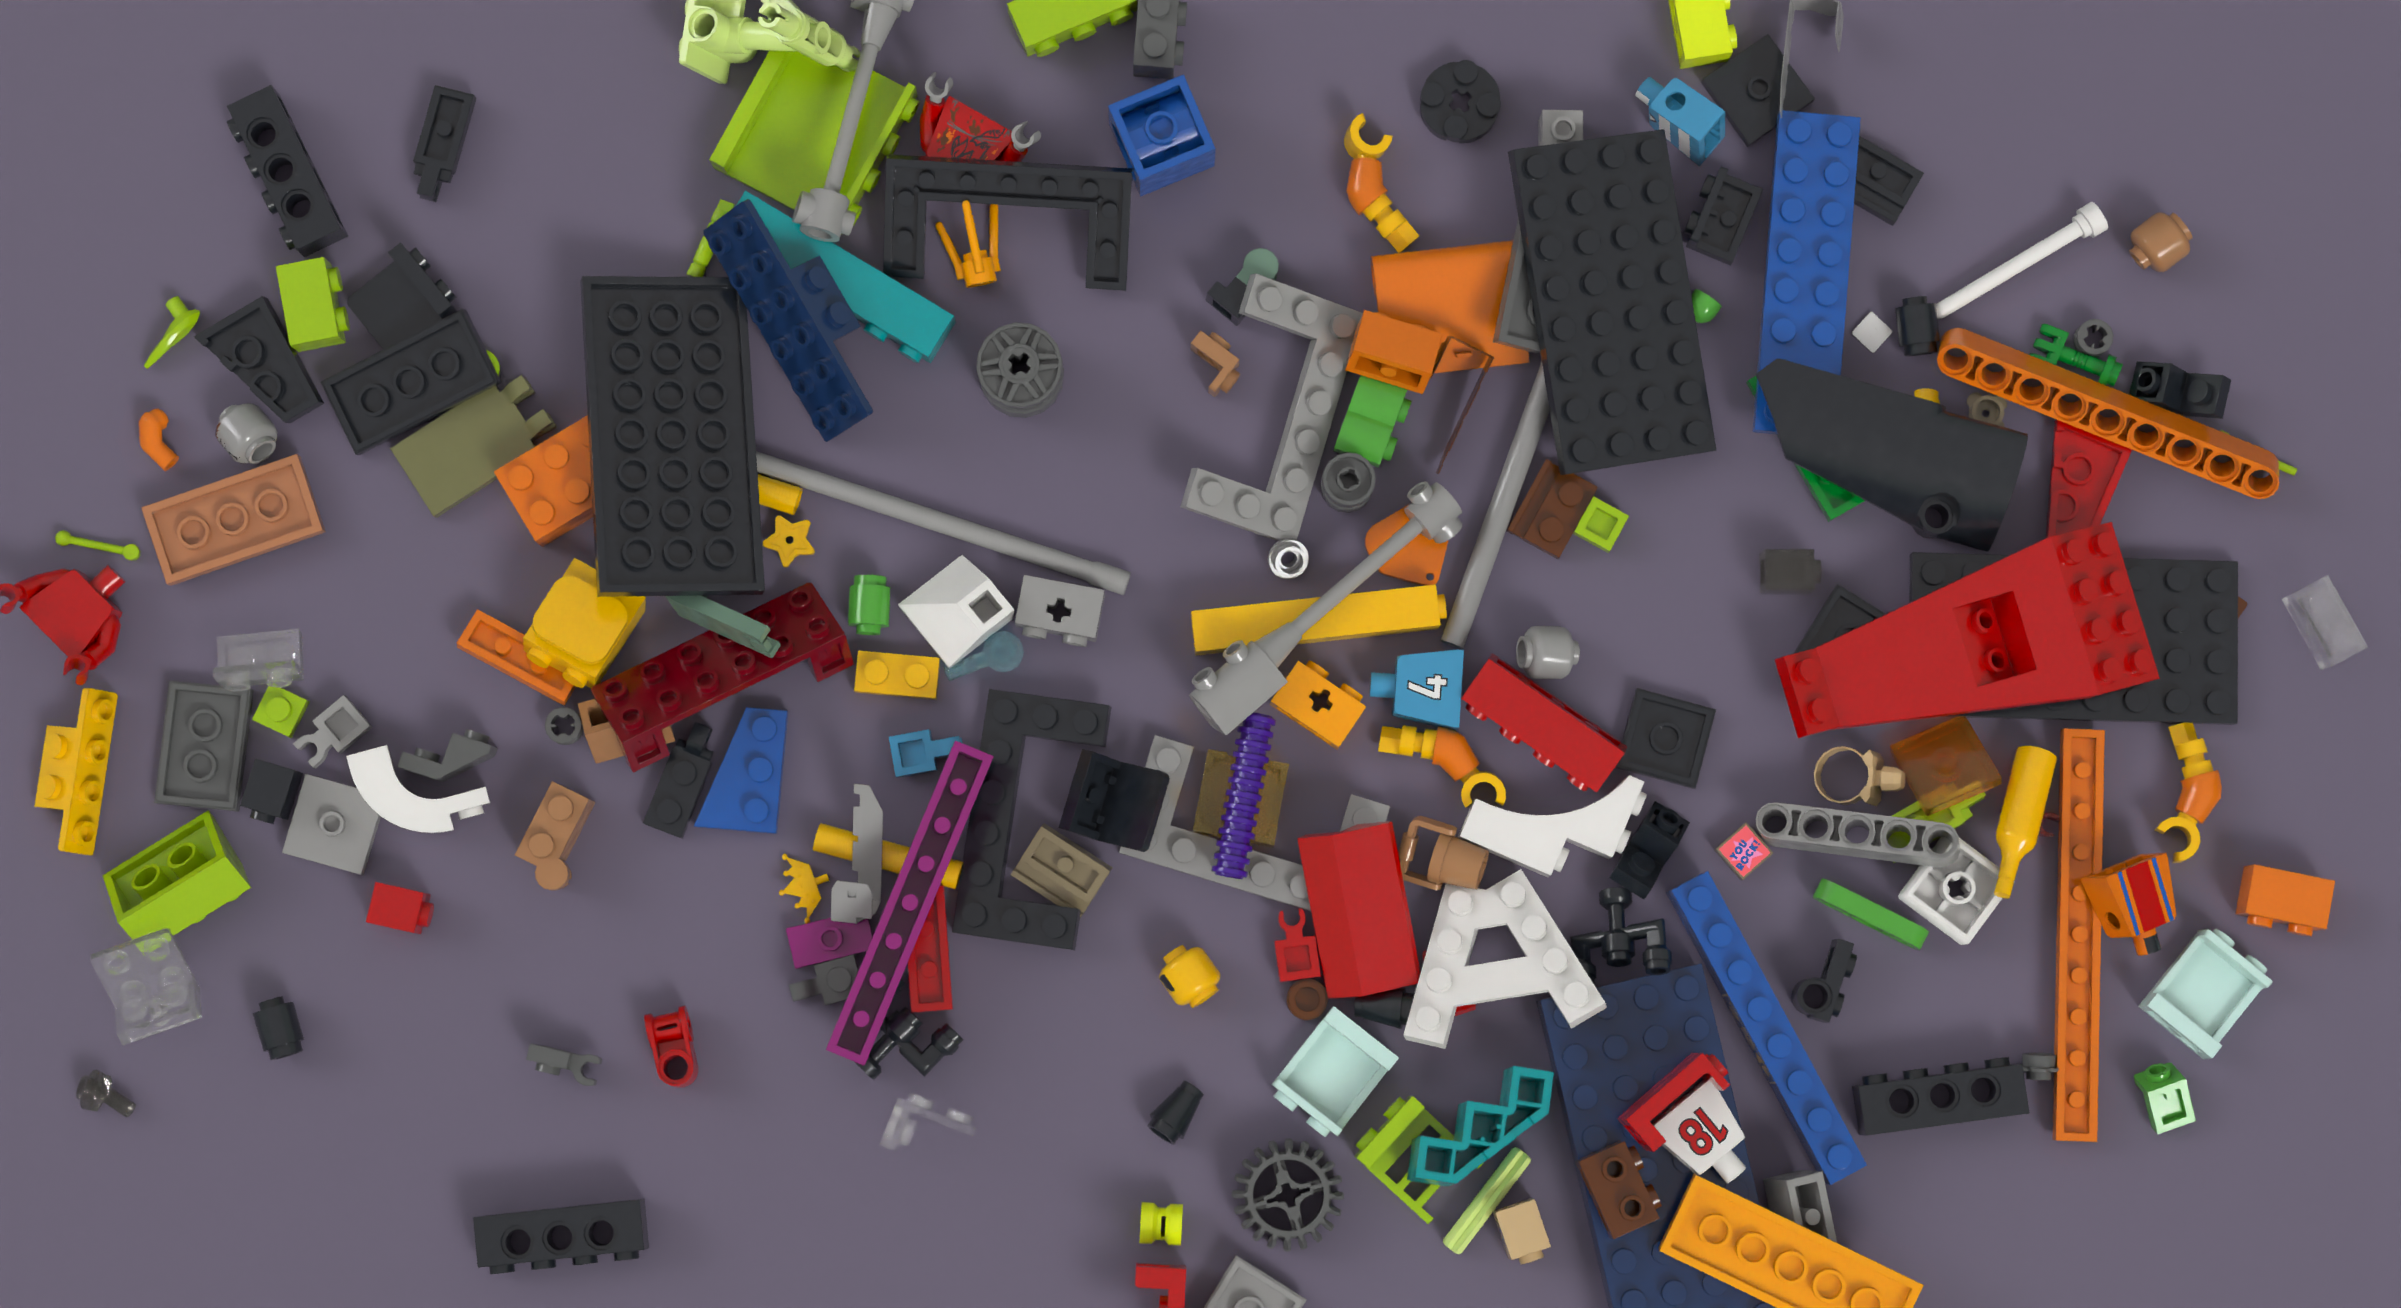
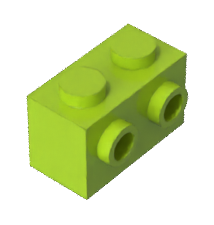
(312, 304)

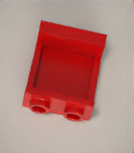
(1638, 1116)

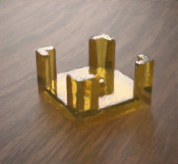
(1213, 797)

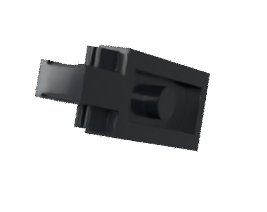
(442, 139)
(681, 783)

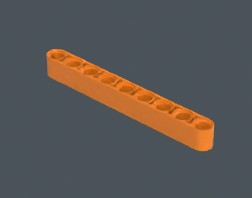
(2118, 429)

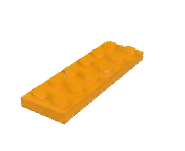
(1777, 1256)

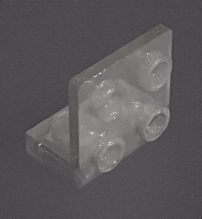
(148, 985)
(902, 1127)

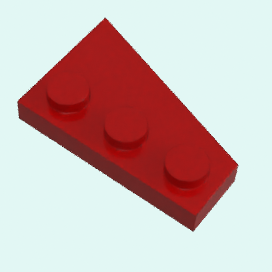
(2081, 478)

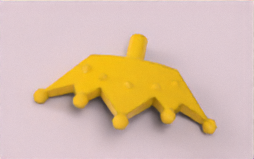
(803, 885)

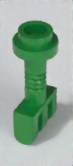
(2056, 351)

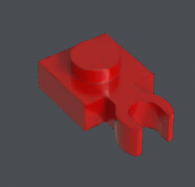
(1296, 954)

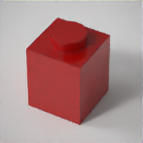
(400, 908)

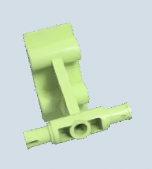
(721, 35)

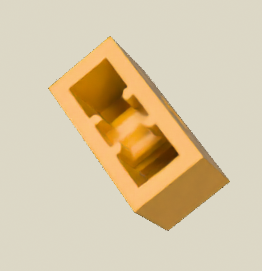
(1327, 725)

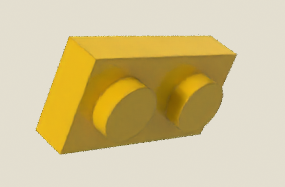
(897, 675)

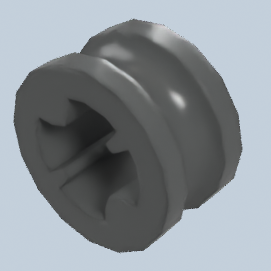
(2104, 344)
(563, 738)

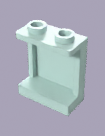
(2205, 991)
(1333, 1072)

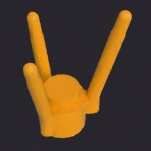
(977, 266)

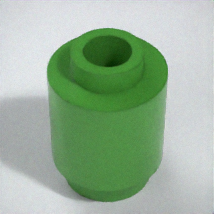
(869, 604)

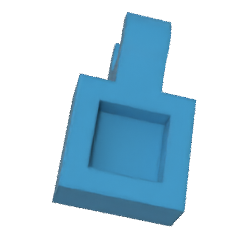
(917, 753)

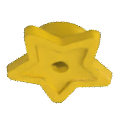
(800, 544)

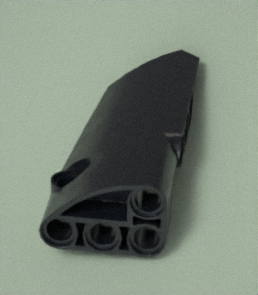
(1896, 450)

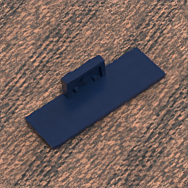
(797, 314)

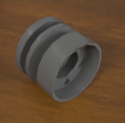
(1021, 393)

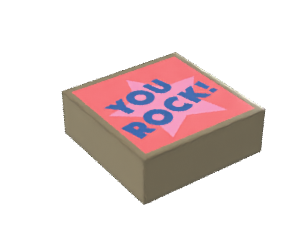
(1743, 851)

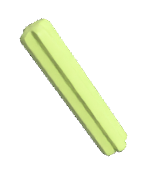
(1486, 1200)

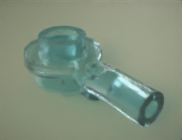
(1001, 652)

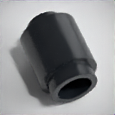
(1917, 326)
(278, 1028)

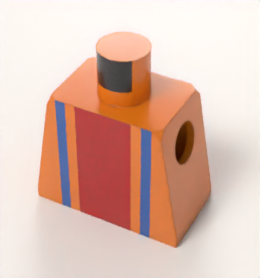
(2134, 899)

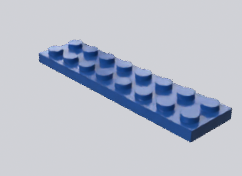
(1807, 246)

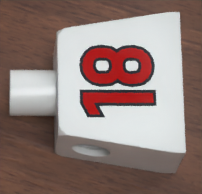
(1702, 1132)

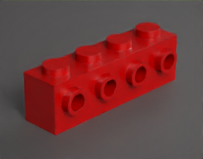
(1543, 723)

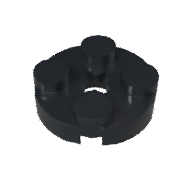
(1456, 125)

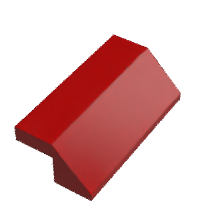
(1359, 910)

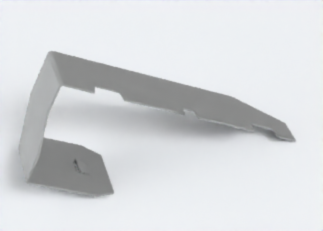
(1825, 7)
(866, 859)

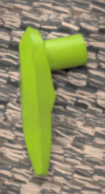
(177, 330)

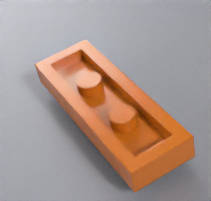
(504, 650)

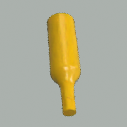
(2022, 811)

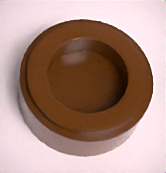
(1307, 999)

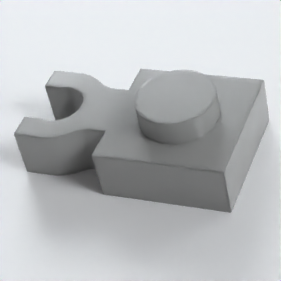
(338, 728)

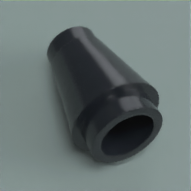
(1386, 1007)
(1175, 1113)

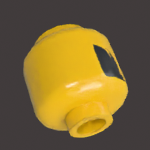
(1189, 976)

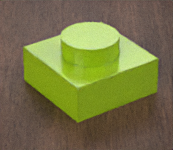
(1601, 524)
(281, 710)

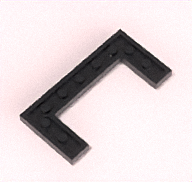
(921, 179)
(979, 903)

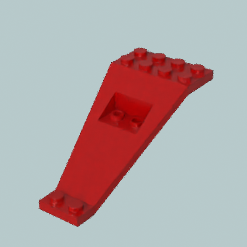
(2010, 635)

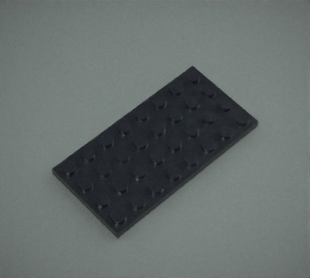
(1612, 301)
(671, 437)
(2190, 627)

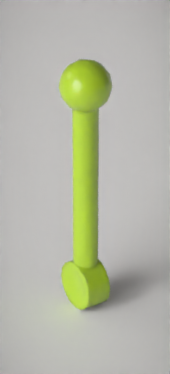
(130, 551)

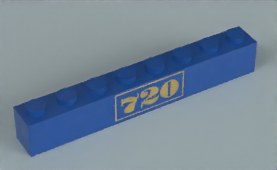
(1766, 1028)

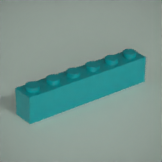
(874, 298)

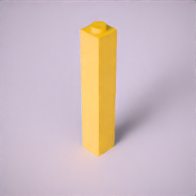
(1354, 617)

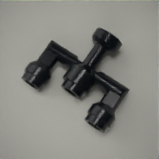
(1619, 941)
(901, 1030)

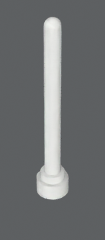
(2086, 223)

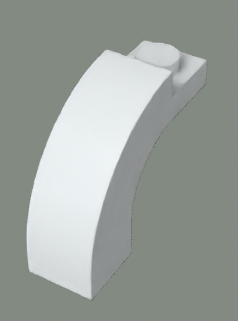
(386, 795)

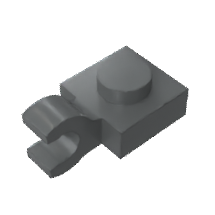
(832, 981)
(552, 1060)

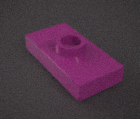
(827, 941)

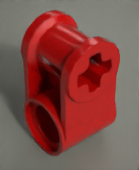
(672, 1044)

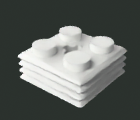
(1959, 915)

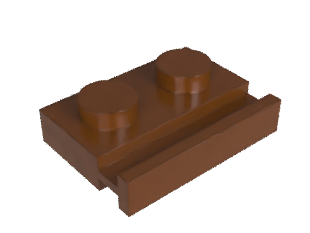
(1552, 509)

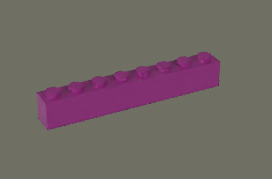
(909, 903)

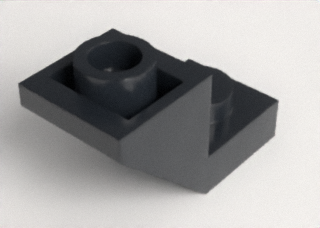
(2180, 391)
(1649, 850)

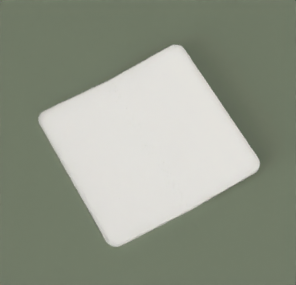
(1872, 332)

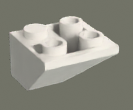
(957, 610)

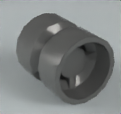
(1348, 482)

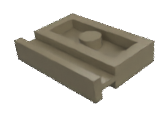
(1061, 870)

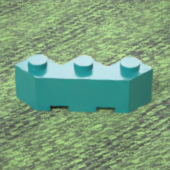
(1482, 1128)

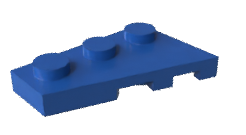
(750, 776)

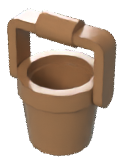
(1452, 860)

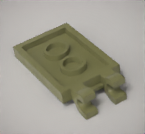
(468, 443)

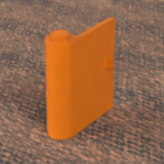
(1452, 294)

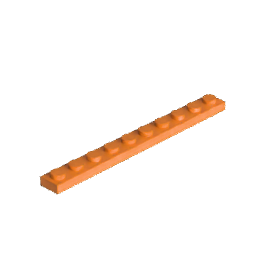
(2078, 936)

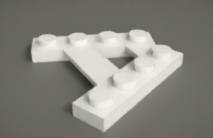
(1450, 982)

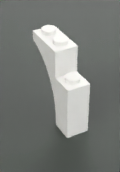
(1539, 839)

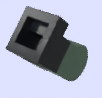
(1229, 299)

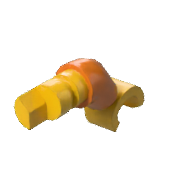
(1367, 190)
(1446, 749)
(2199, 789)

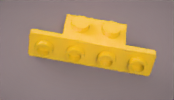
(76, 769)

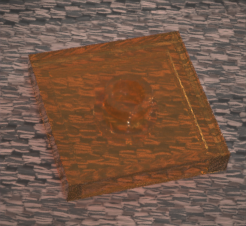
(1945, 764)

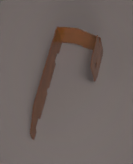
(1443, 346)

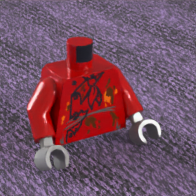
(961, 132)

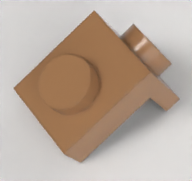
(1215, 352)

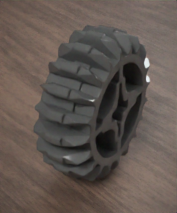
(1293, 1212)

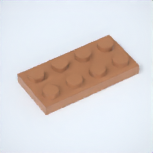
(233, 519)

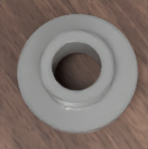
(1296, 566)

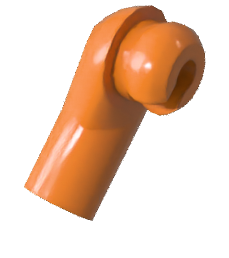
(151, 441)

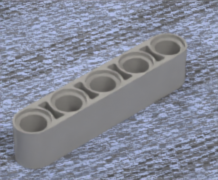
(1874, 847)

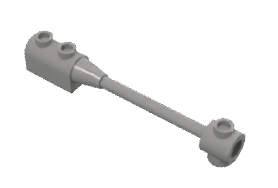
(825, 211)
(1252, 669)

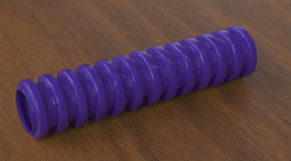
(1243, 796)

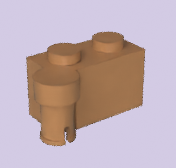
(554, 835)

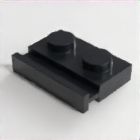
(1883, 182)

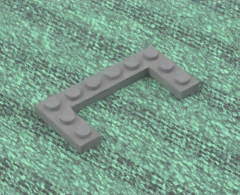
(1282, 506)
(1194, 852)

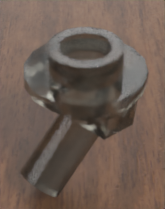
(97, 1089)

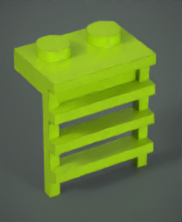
(1383, 1147)

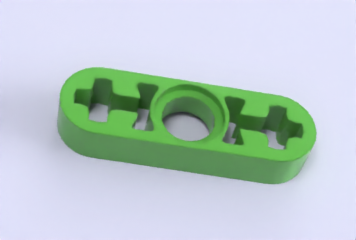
(1870, 914)

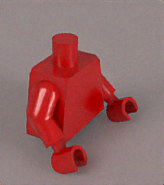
(72, 613)

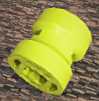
(1151, 1223)

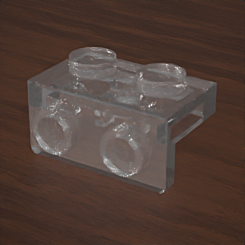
(259, 659)

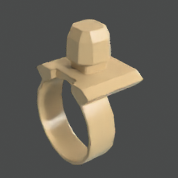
(1880, 777)

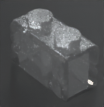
(2324, 622)

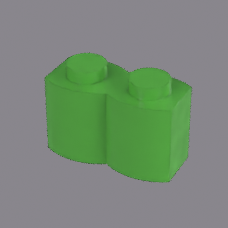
(1372, 420)

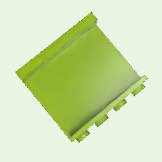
(791, 123)

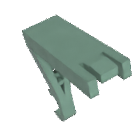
(725, 622)

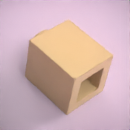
(1522, 1231)

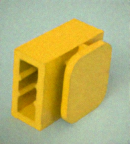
(578, 629)

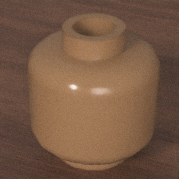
(2160, 242)

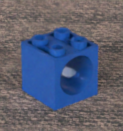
(1162, 135)

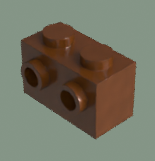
(1618, 1188)

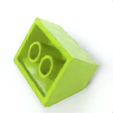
(176, 880)

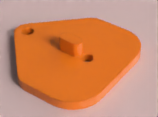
(1412, 561)

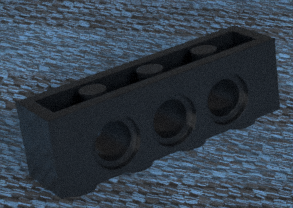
(267, 111)
(2005, 1097)
(495, 1232)

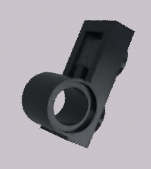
(1838, 964)

